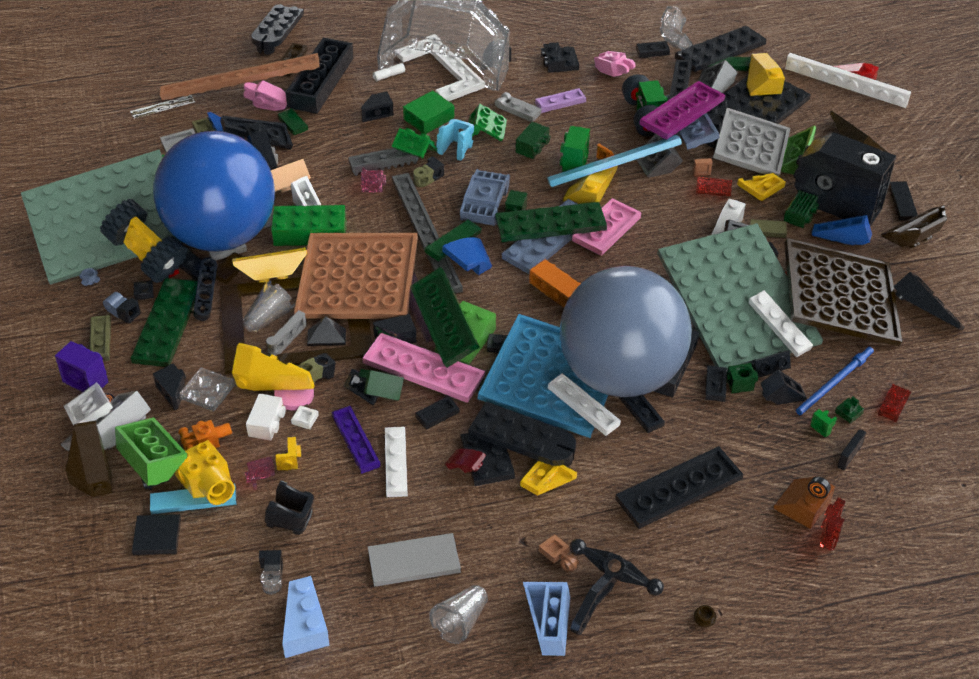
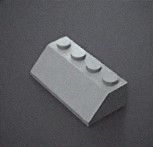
(126, 409)

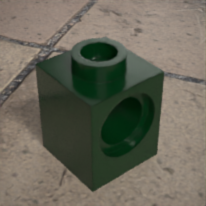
(741, 378)

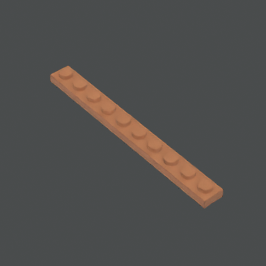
(240, 76)

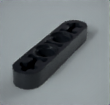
(205, 289)

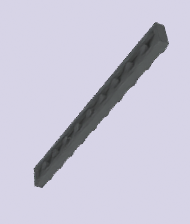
(423, 225)

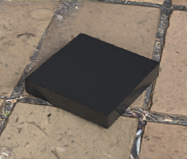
(156, 534)

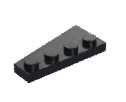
(276, 131)

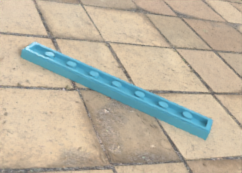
(614, 160)

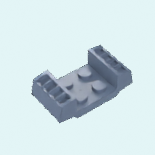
(484, 197)

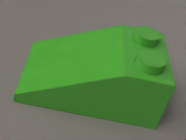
(482, 324)

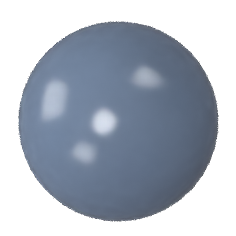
(625, 331)

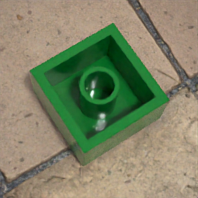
(575, 148)

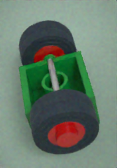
(646, 95)

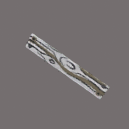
(162, 106)

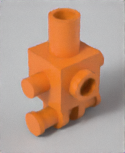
(202, 432)

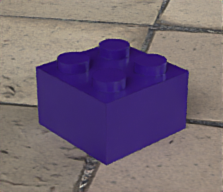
(81, 367)

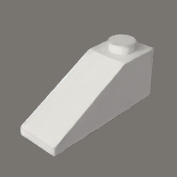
(732, 210)

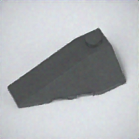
(718, 76)

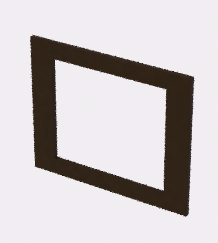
(234, 329)

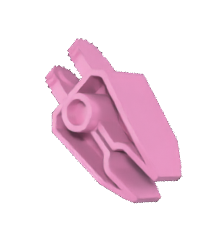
(613, 63)
(265, 96)

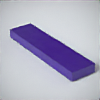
(356, 439)

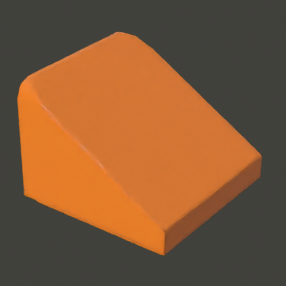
(603, 152)

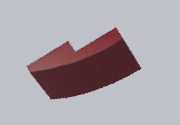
(466, 460)

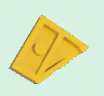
(762, 186)
(546, 477)

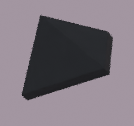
(326, 333)
(357, 385)

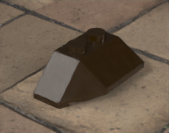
(917, 228)

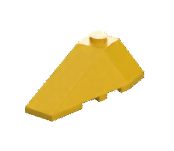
(764, 76)
(590, 187)
(261, 373)

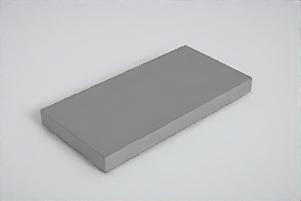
(413, 559)

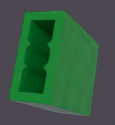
(428, 112)

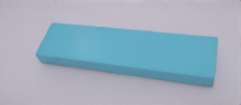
(181, 501)

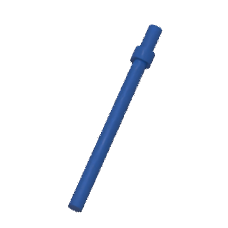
(857, 361)

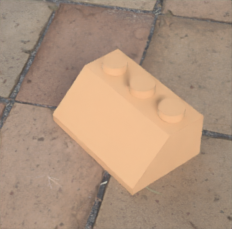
(289, 173)

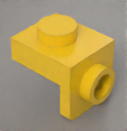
(289, 460)

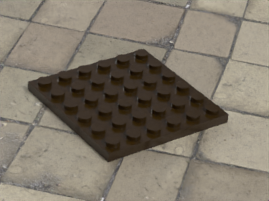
(842, 292)

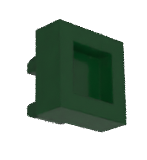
(849, 409)

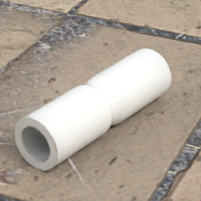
(387, 72)

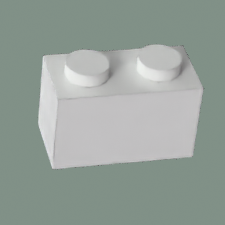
(265, 417)

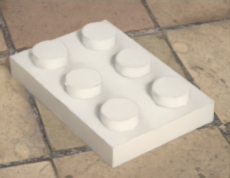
(88, 405)

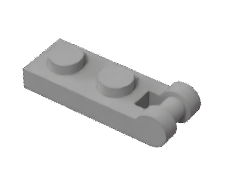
(517, 107)
(286, 334)

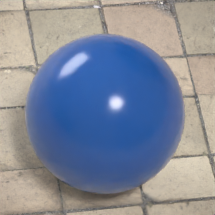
(214, 191)

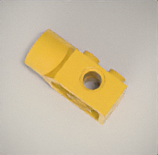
(206, 474)

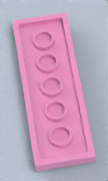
(423, 367)

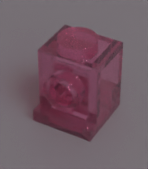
(372, 180)

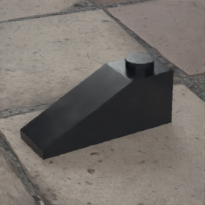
(259, 139)

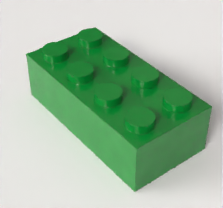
(294, 223)

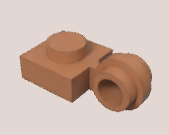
(556, 549)

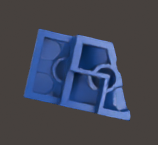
(468, 254)

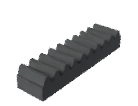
(380, 160)

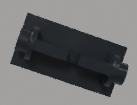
(770, 364)

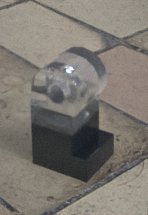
(273, 566)

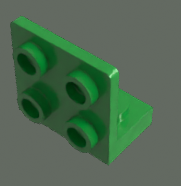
(487, 121)
(413, 143)

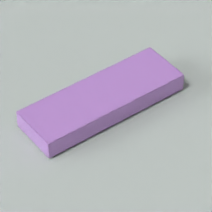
(560, 100)

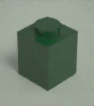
(516, 201)

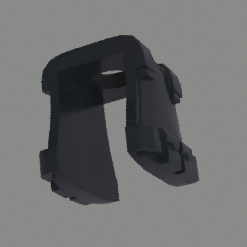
(279, 513)

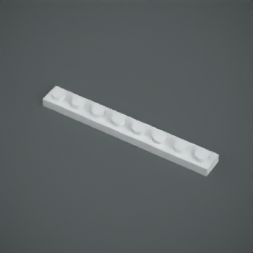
(848, 80)

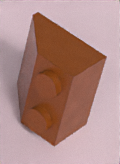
(800, 504)

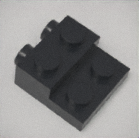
(558, 58)

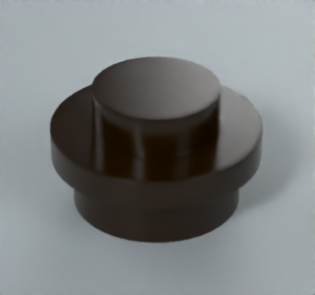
(705, 616)

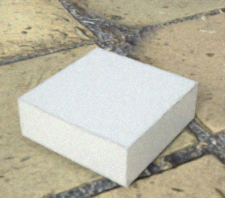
(304, 417)

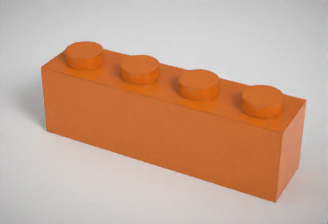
(552, 282)

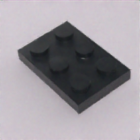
(495, 465)

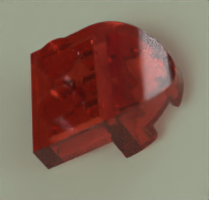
(832, 525)

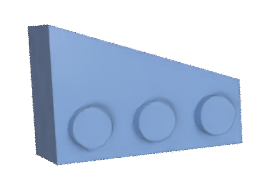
(550, 613)
(304, 620)

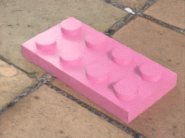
(618, 219)

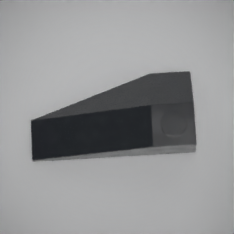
(917, 292)

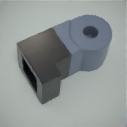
(120, 307)

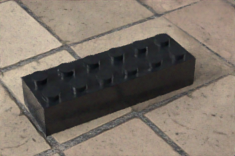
(313, 87)

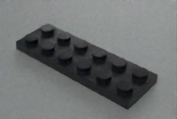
(721, 47)
(678, 487)

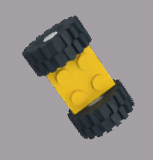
(127, 227)

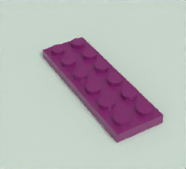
(682, 110)

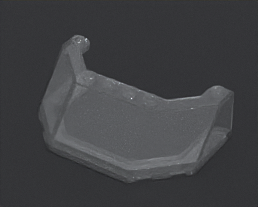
(449, 29)

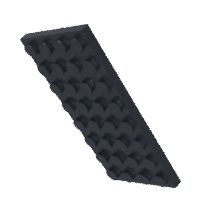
(767, 107)

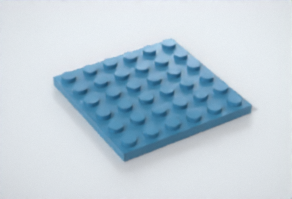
(522, 374)

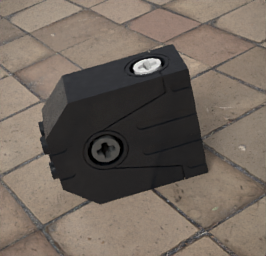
(845, 176)

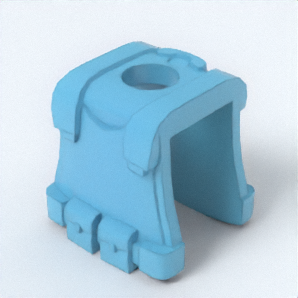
(450, 133)

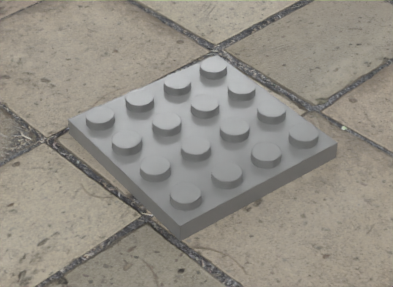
(751, 142)

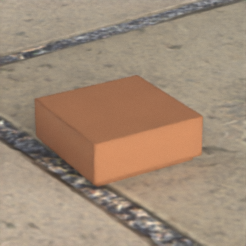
(702, 167)

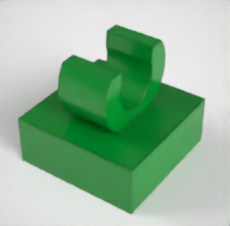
(823, 423)

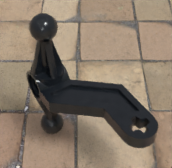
(603, 561)

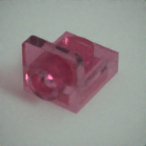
(258, 470)

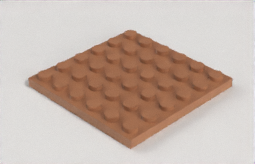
(357, 275)

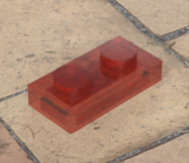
(714, 186)
(894, 403)

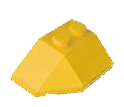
(271, 265)

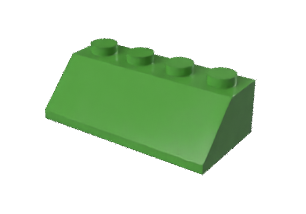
(149, 450)

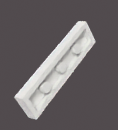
(780, 323)
(584, 404)
(395, 462)

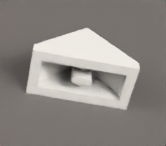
(303, 193)

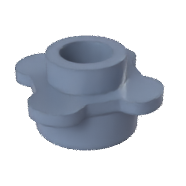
(89, 276)

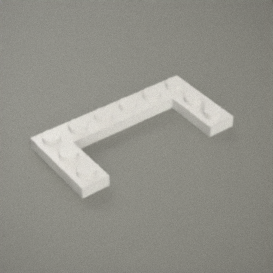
(468, 80)

